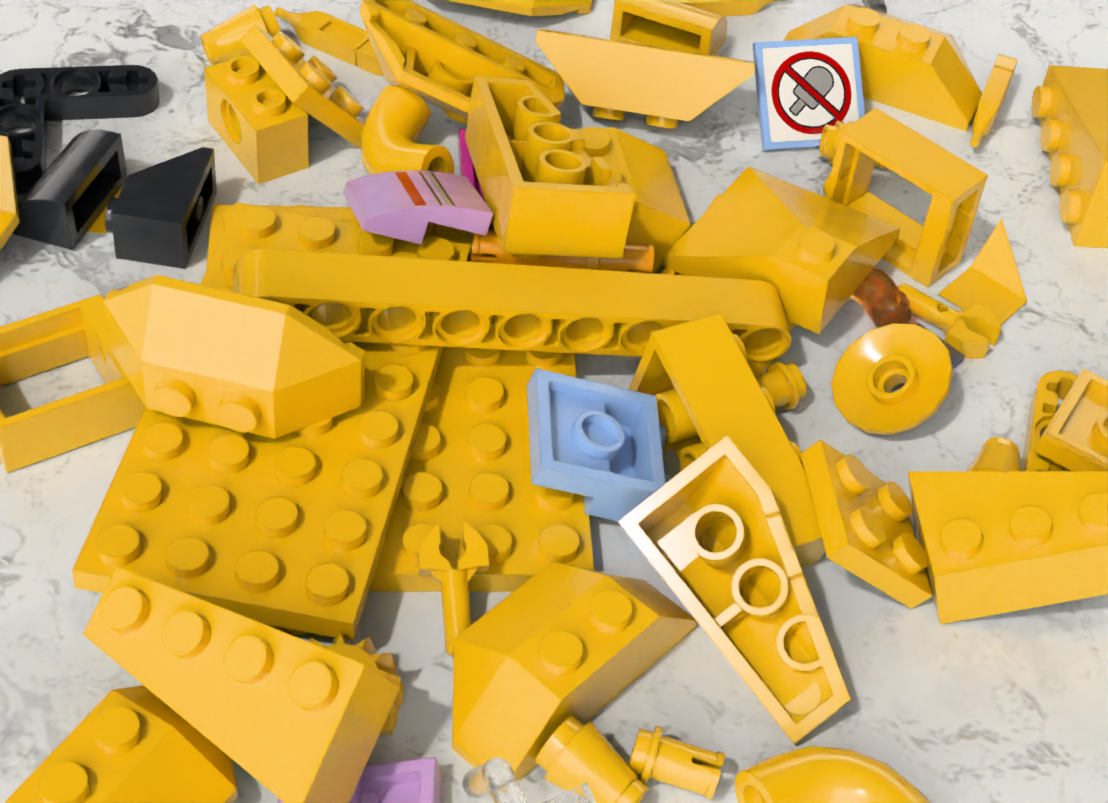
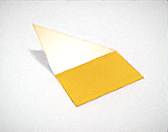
(990, 279)

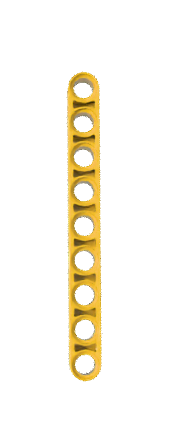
(507, 303)

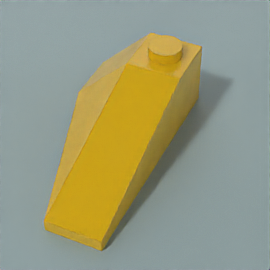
(735, 570)

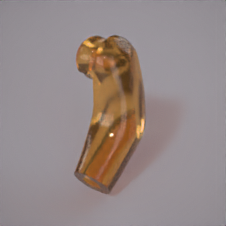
(882, 299)

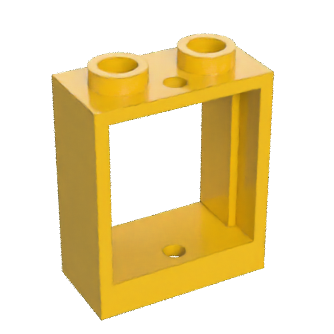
(955, 188)
(76, 420)

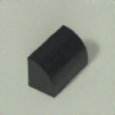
(74, 190)

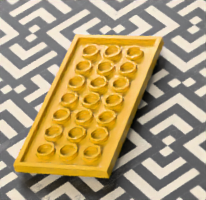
(263, 521)

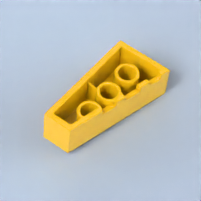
(1075, 135)

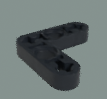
(112, 90)

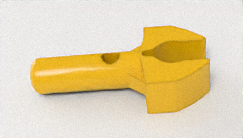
(965, 330)
(453, 581)

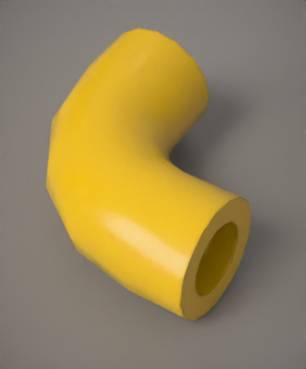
(393, 132)
(824, 777)

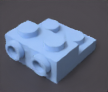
(595, 442)

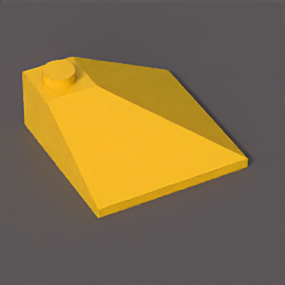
(786, 237)

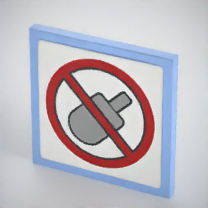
(805, 88)

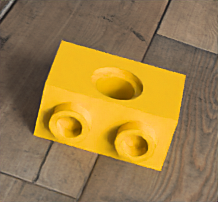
(256, 118)

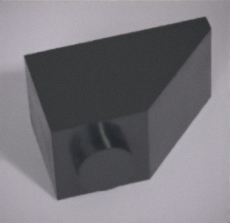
(163, 209)

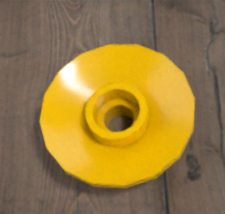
(878, 364)

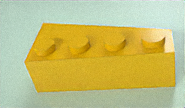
(540, 179)
(710, 393)
(1011, 538)
(262, 696)

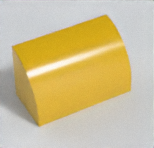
(668, 25)

